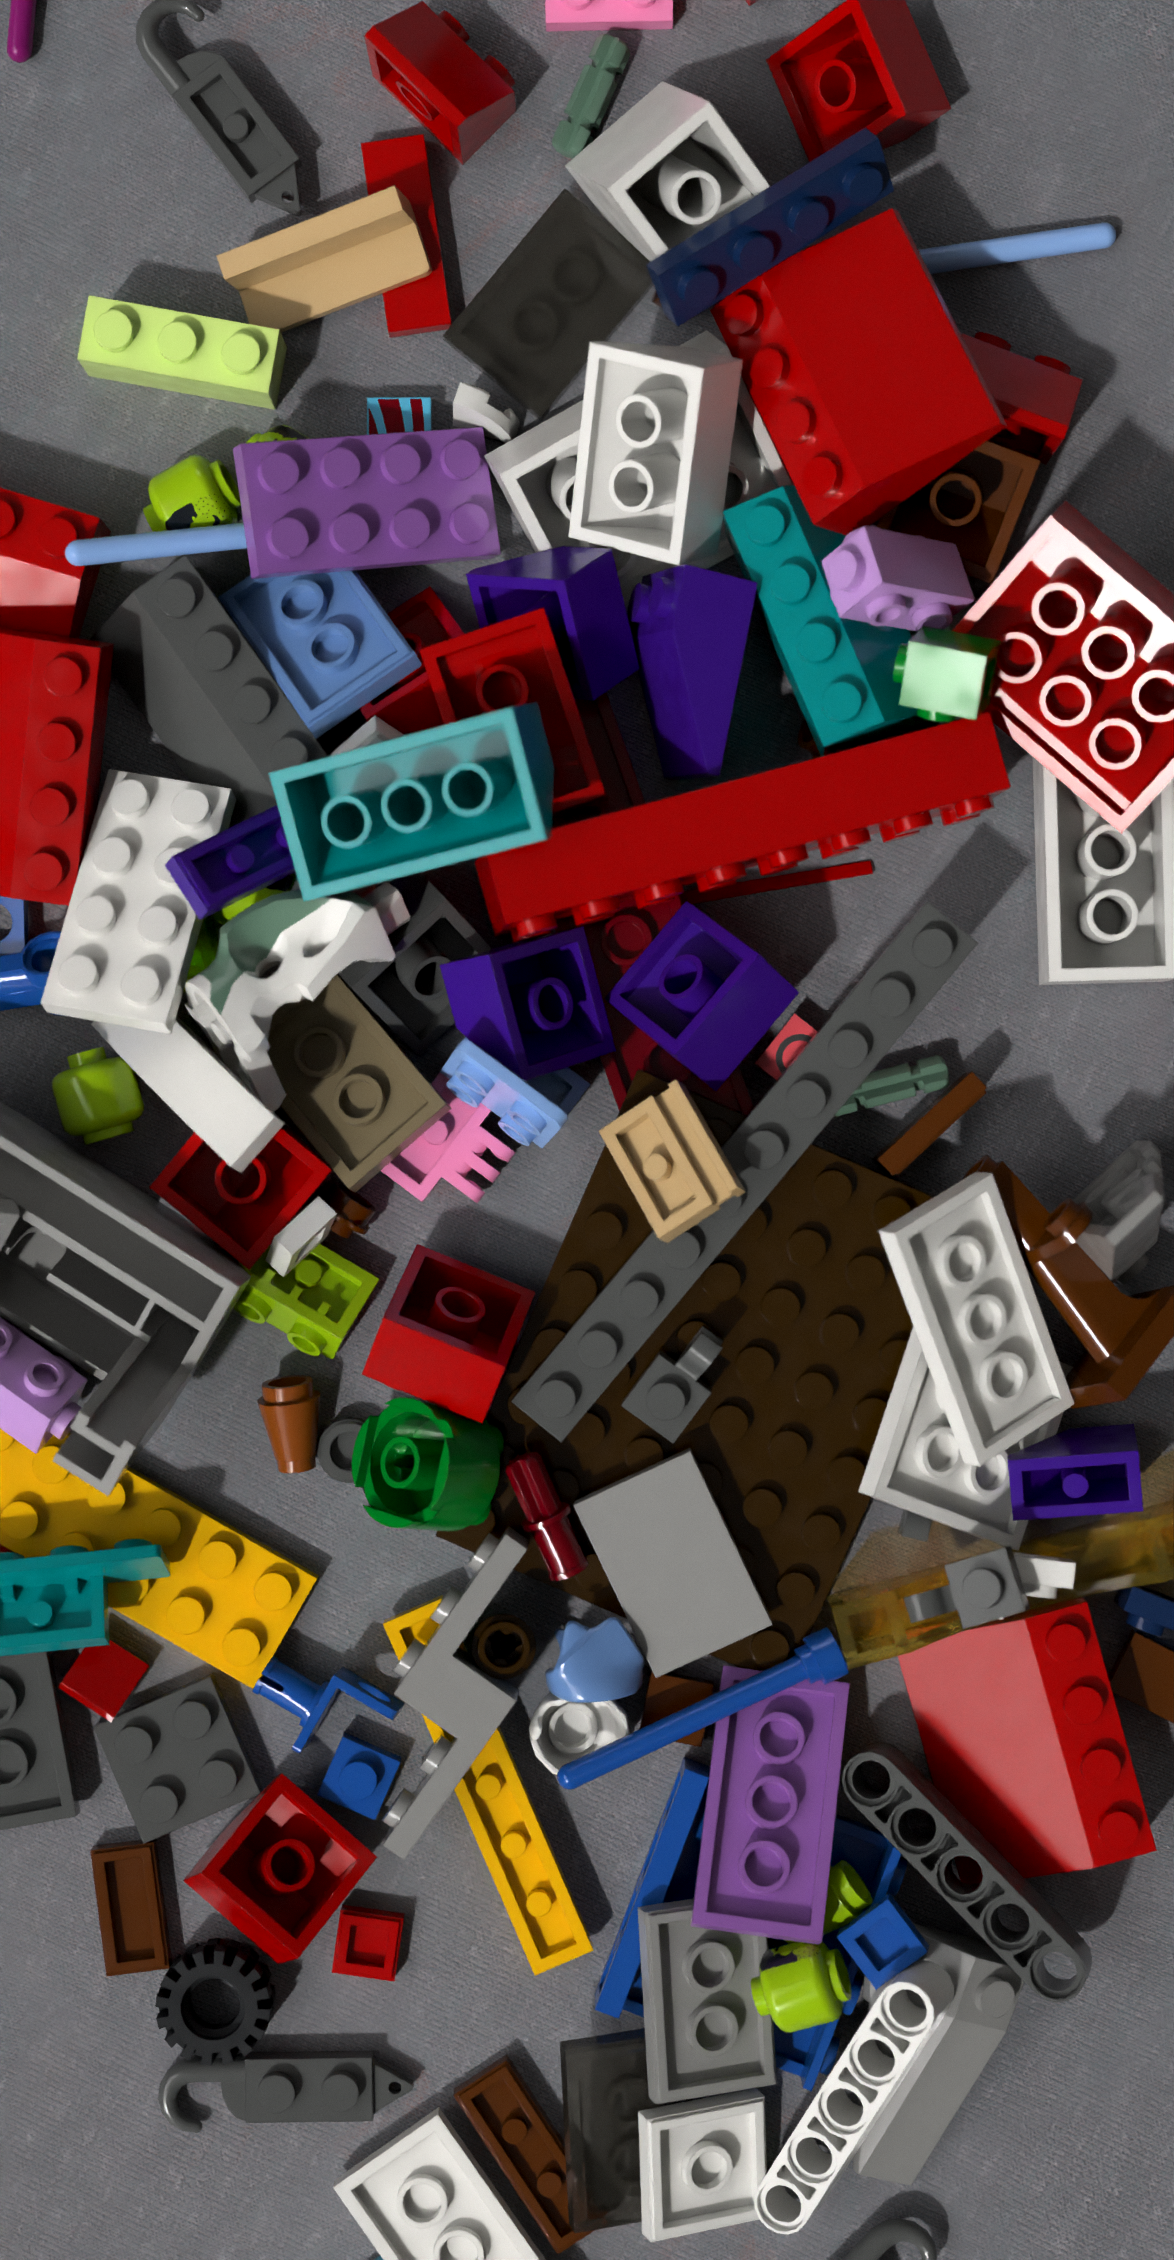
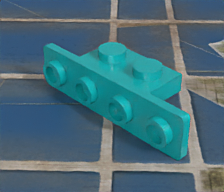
(64, 1596)

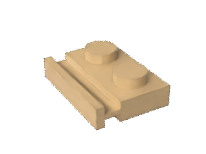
(671, 1161)

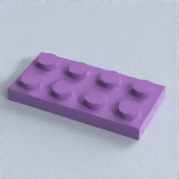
(366, 502)
(771, 1812)

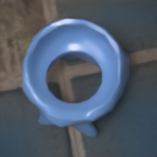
(595, 1663)

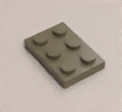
(349, 1083)

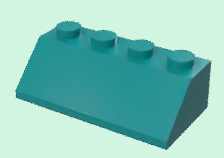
(833, 663)
(417, 801)

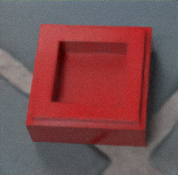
(104, 1678)
(368, 1942)

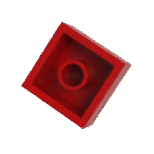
(448, 1333)

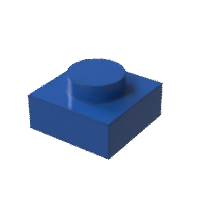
(359, 1776)
(882, 1941)

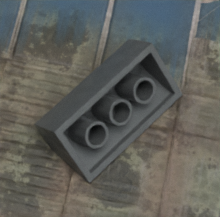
(205, 689)

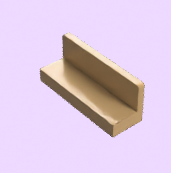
(328, 261)

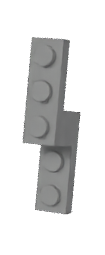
(453, 1691)

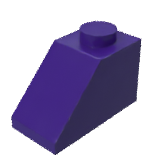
(1077, 1474)

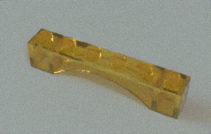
(1107, 1554)

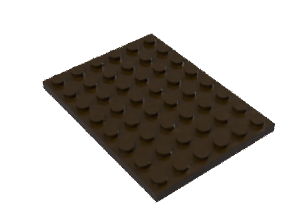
(795, 1390)

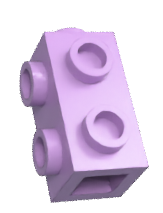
(897, 579)
(35, 1390)

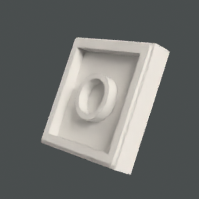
(701, 2163)

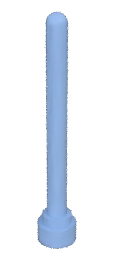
(1018, 247)
(156, 544)

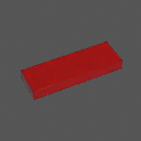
(424, 302)

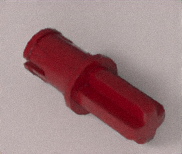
(546, 1516)

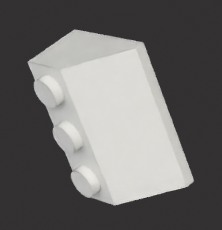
(654, 449)

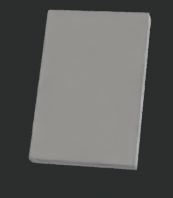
(672, 1562)
(701, 2007)

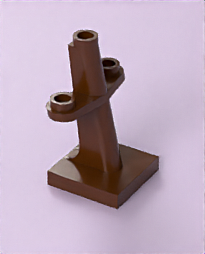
(1118, 1330)

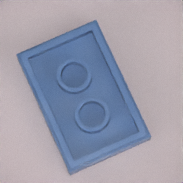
(321, 641)

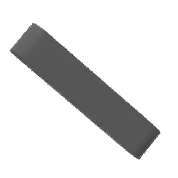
(974, 1902)

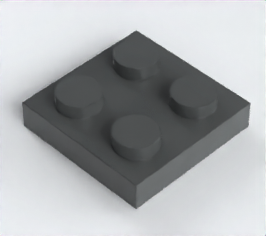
(178, 1758)

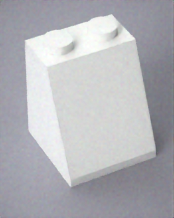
(666, 170)

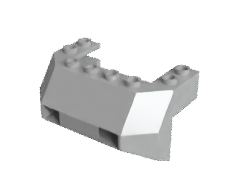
(109, 1288)

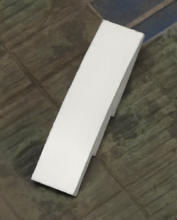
(197, 1088)

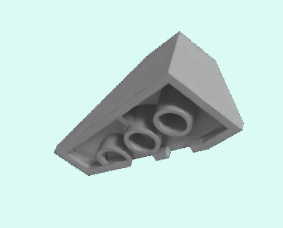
(1125, 1212)
(950, 2061)

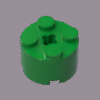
(426, 1466)

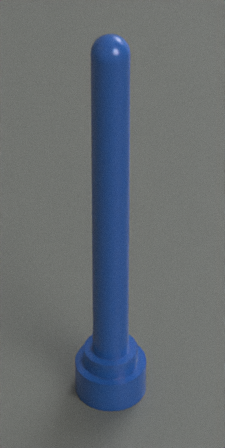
(815, 1661)

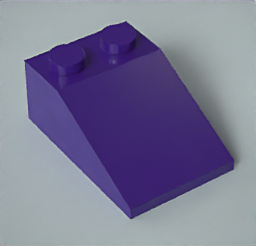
(690, 657)

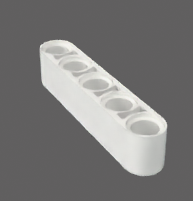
(872, 2078)

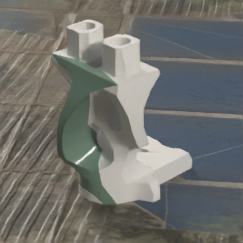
(312, 945)

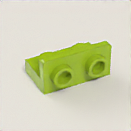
(312, 1302)

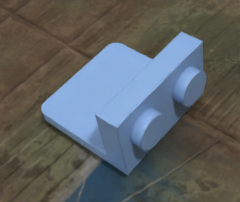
(527, 1109)

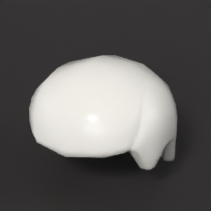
(570, 1730)

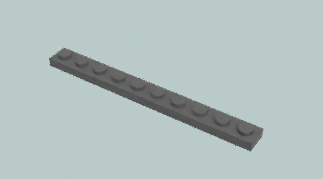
(760, 1155)

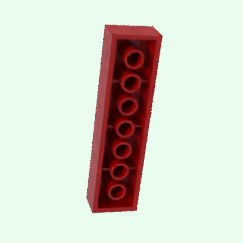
(743, 824)

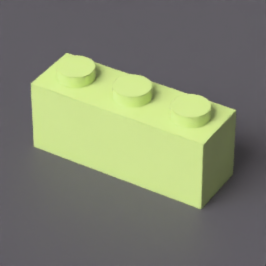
(182, 352)

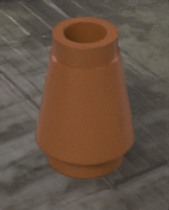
(291, 1421)

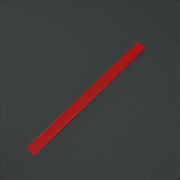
(779, 882)

